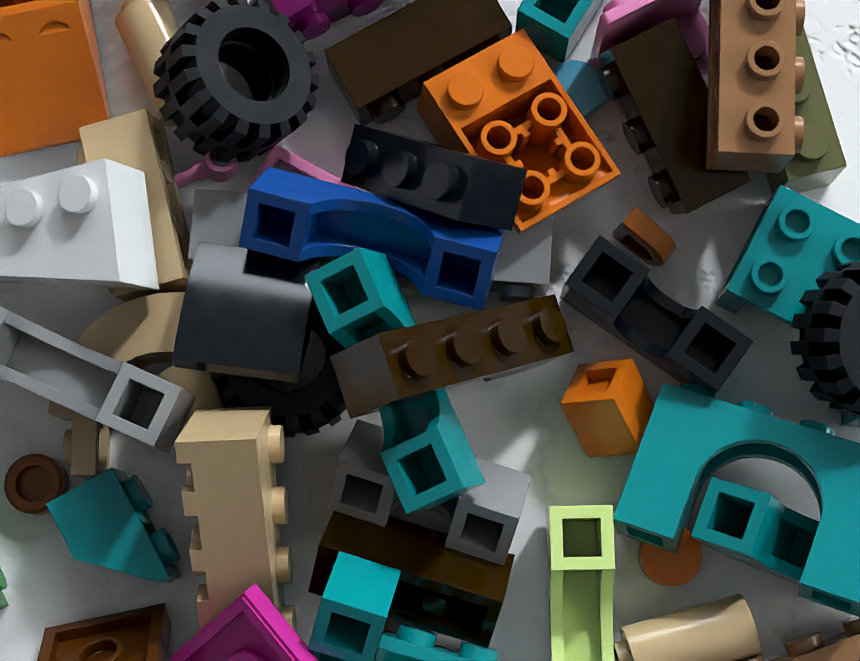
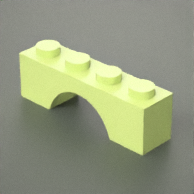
(581, 582)

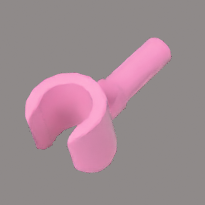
(206, 169)

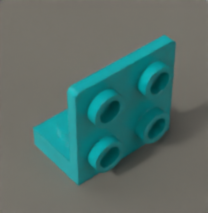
(786, 254)

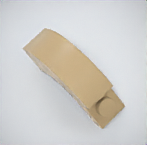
(133, 332)

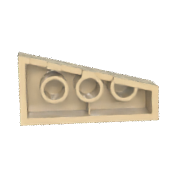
(237, 507)

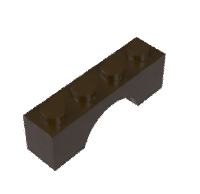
(449, 353)

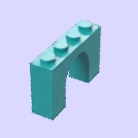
(697, 435)

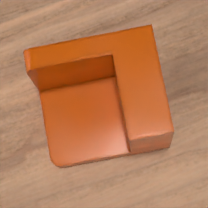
(608, 407)

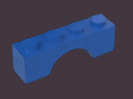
(316, 218)

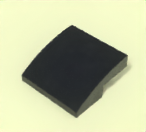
(245, 314)

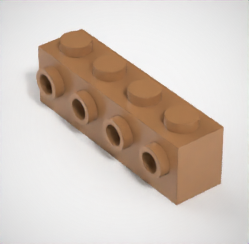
(754, 84)

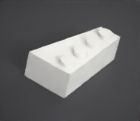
(78, 228)

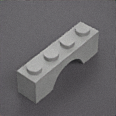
(92, 383)

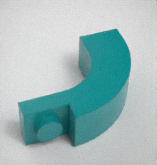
(755, 529)

